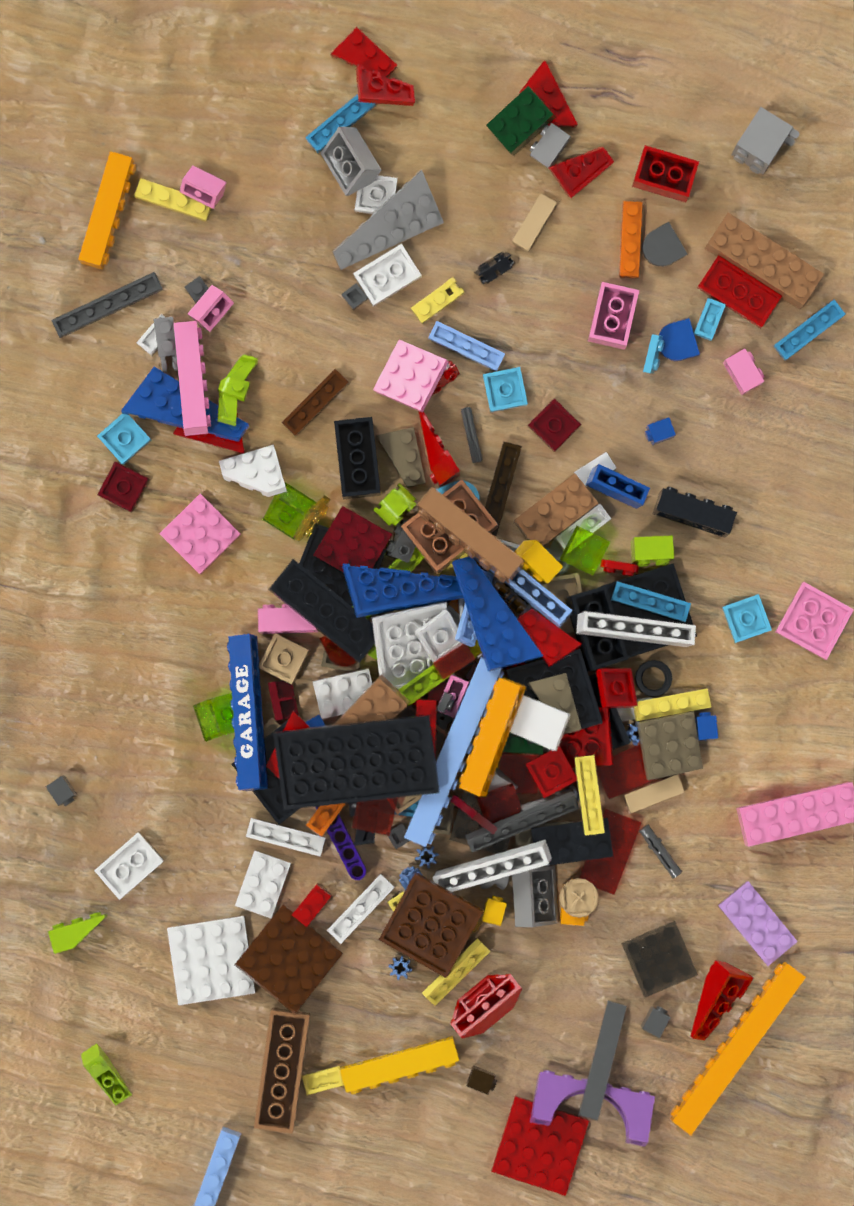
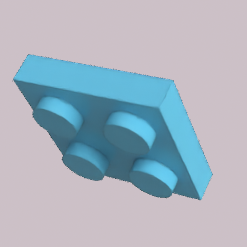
(505, 389)
(124, 438)
(746, 618)

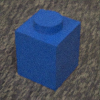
(660, 431)
(706, 726)

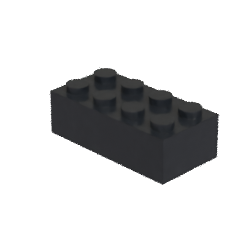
(357, 458)
(694, 512)
(596, 650)

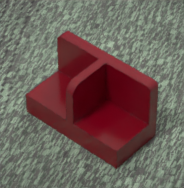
(282, 699)

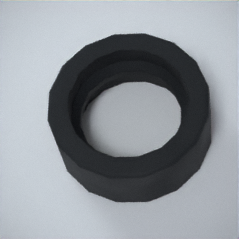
(667, 673)

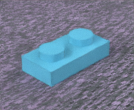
(709, 319)
(652, 361)

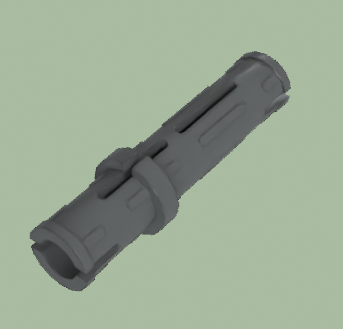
(655, 844)

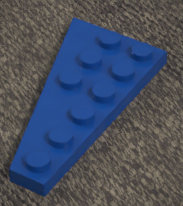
(160, 400)
(393, 589)
(496, 628)

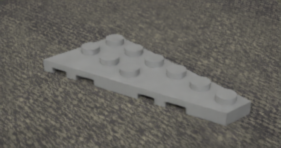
(398, 219)

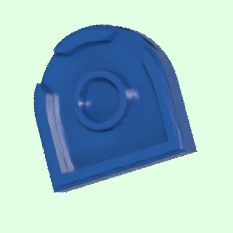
(679, 341)

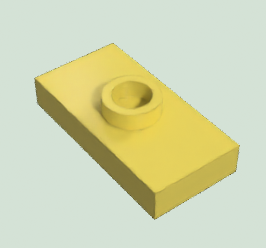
(322, 1080)

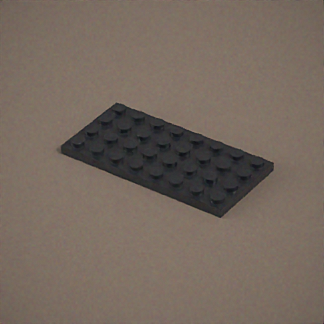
(356, 762)

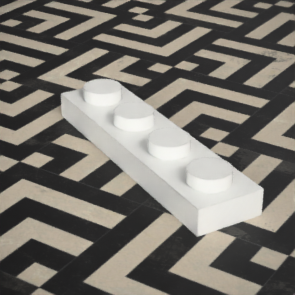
(285, 837)
(360, 908)

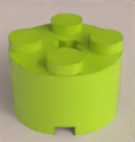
(395, 504)

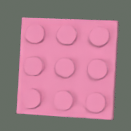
(410, 376)
(200, 534)
(814, 620)

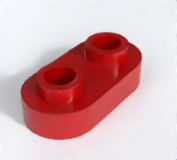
(627, 568)

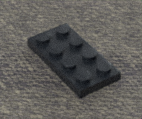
(569, 843)

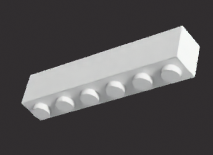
(636, 629)
(493, 867)

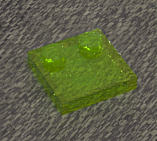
(584, 550)

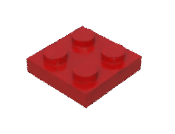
(616, 688)
(551, 772)

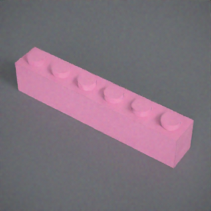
(190, 378)

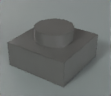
(196, 289)
(354, 296)
(446, 702)
(397, 836)

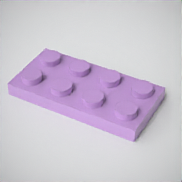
(757, 923)

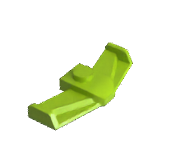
(234, 388)

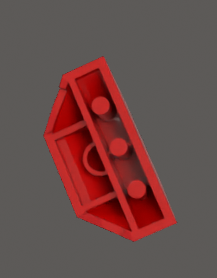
(485, 1004)

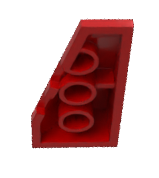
(440, 461)
(719, 991)

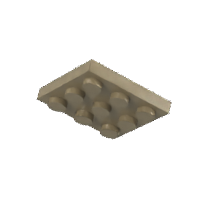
(670, 745)

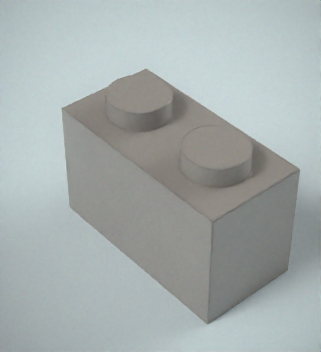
(550, 145)

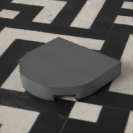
(663, 246)

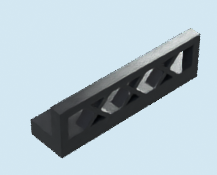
(618, 732)

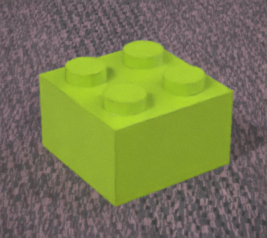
(652, 550)

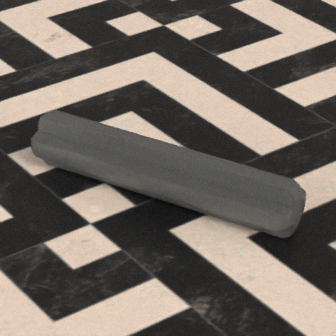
(471, 435)

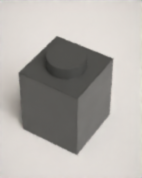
(61, 791)
(656, 1021)

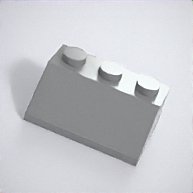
(350, 160)
(535, 897)

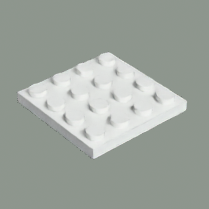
(398, 647)
(205, 960)

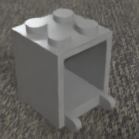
(763, 141)

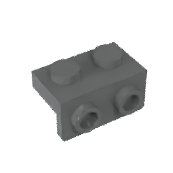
(401, 545)

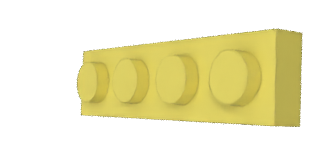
(171, 199)
(672, 705)
(589, 795)
(464, 964)

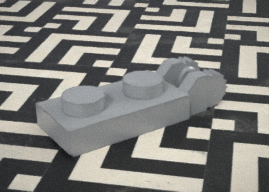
(165, 341)

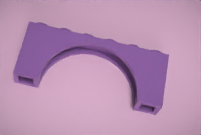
(633, 1107)

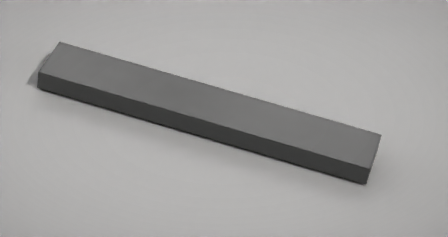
(107, 305)
(523, 821)
(602, 1060)

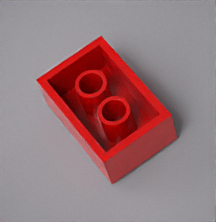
(665, 174)

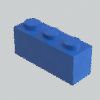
(617, 486)

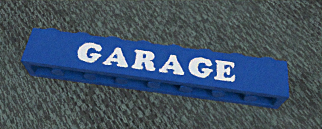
(247, 712)

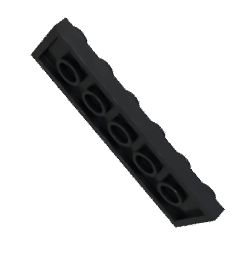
(324, 610)

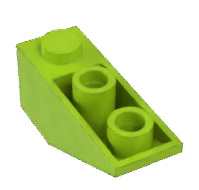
(69, 936)
(105, 1074)

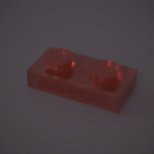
(453, 661)

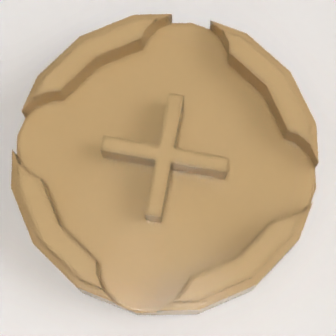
(579, 897)

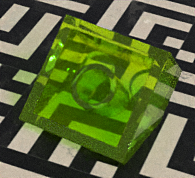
(288, 510)
(215, 717)

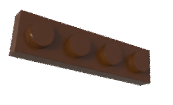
(315, 402)

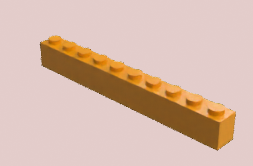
(737, 1048)

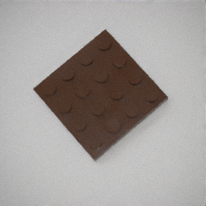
(431, 925)
(288, 959)

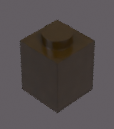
(481, 1080)

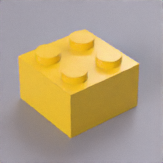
(538, 561)

